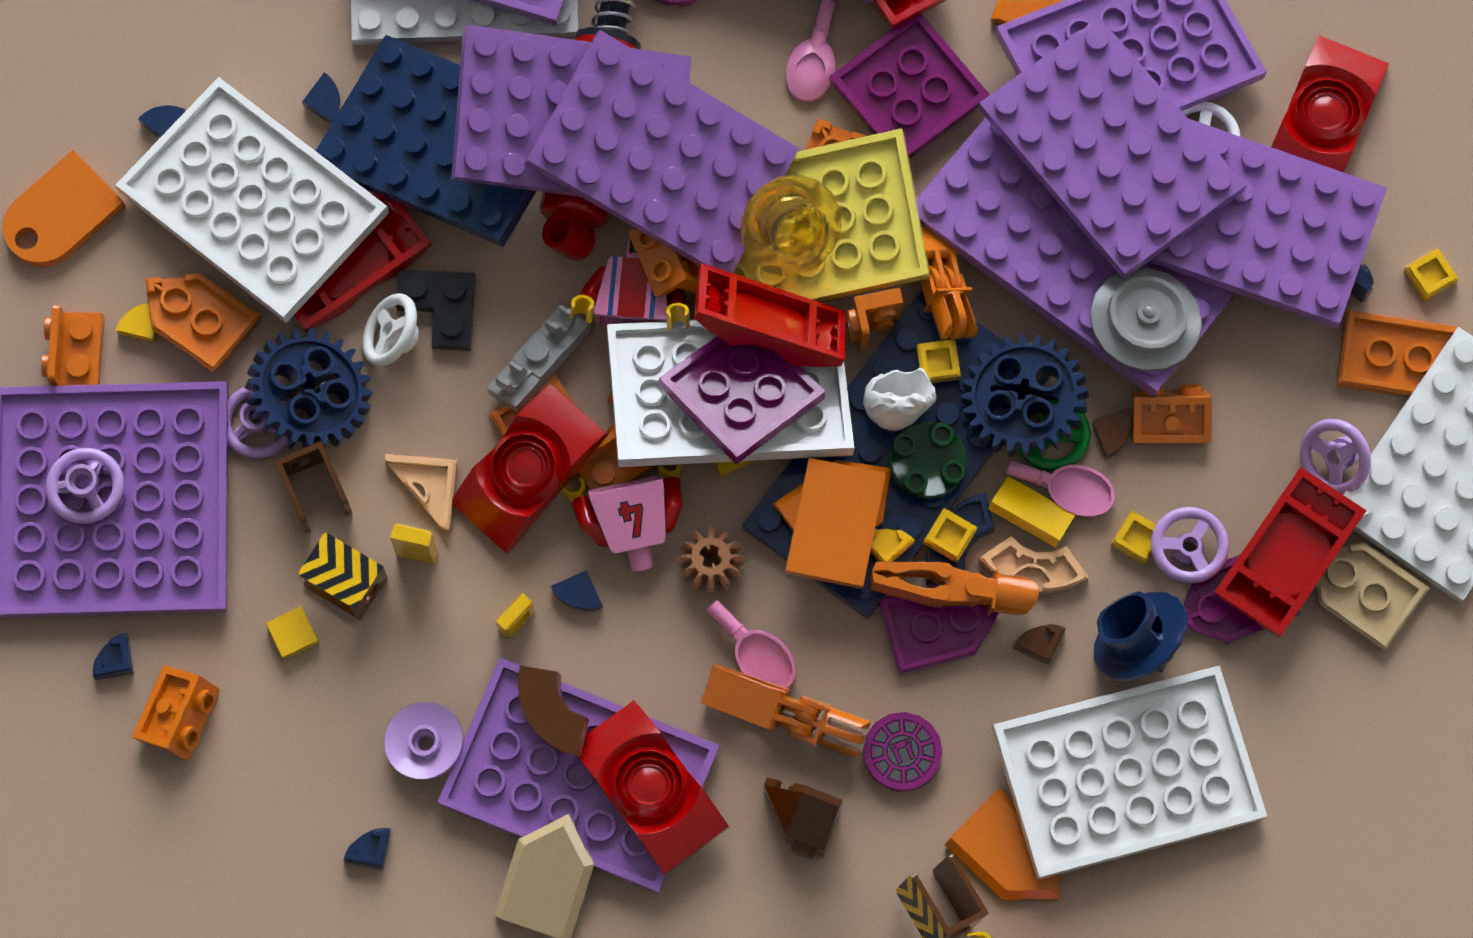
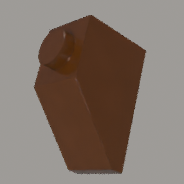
(803, 816)

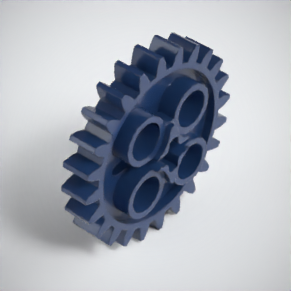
(290, 360)
(1015, 427)

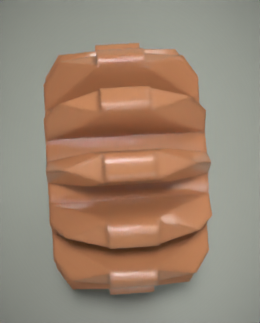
(705, 546)

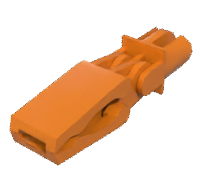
(946, 290)
(957, 587)
(763, 704)

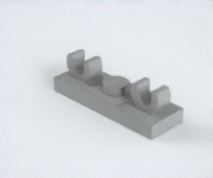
(539, 359)

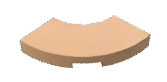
(1049, 570)

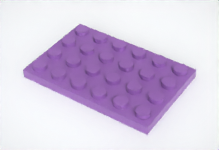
(1185, 45)
(507, 98)
(1112, 147)
(658, 153)
(1287, 237)
(524, 783)

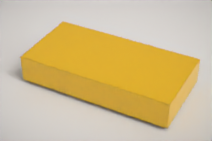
(1031, 511)
(414, 544)

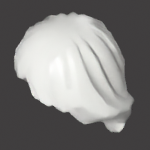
(898, 398)

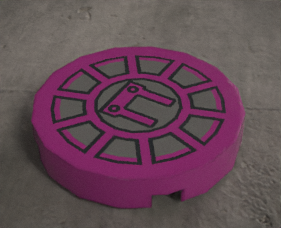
(902, 752)

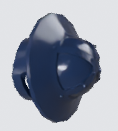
(1139, 634)

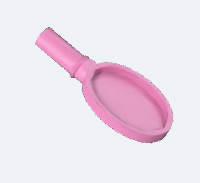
(812, 60)
(1071, 487)
(757, 650)

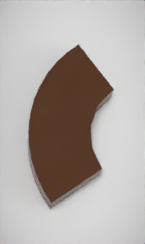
(548, 712)

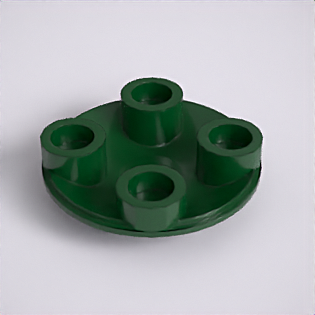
(928, 459)

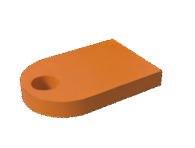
(61, 210)

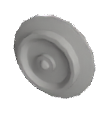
(1146, 320)

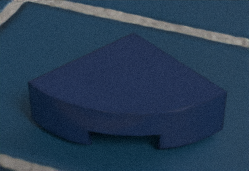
(324, 99)
(161, 118)
(578, 592)
(114, 659)
(369, 849)

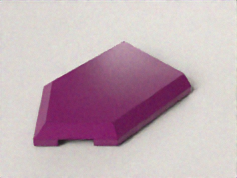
(1214, 616)
(932, 635)

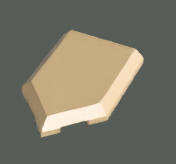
(1369, 592)
(547, 880)

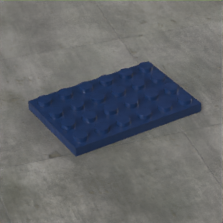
(400, 143)

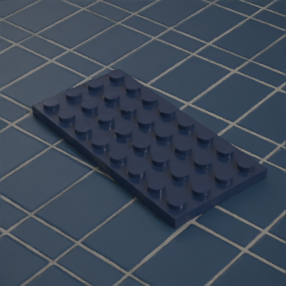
(874, 443)

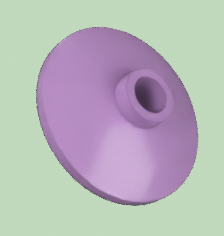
(414, 725)

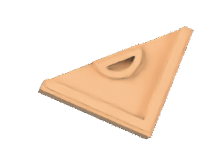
(430, 482)

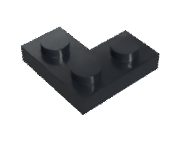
(449, 297)

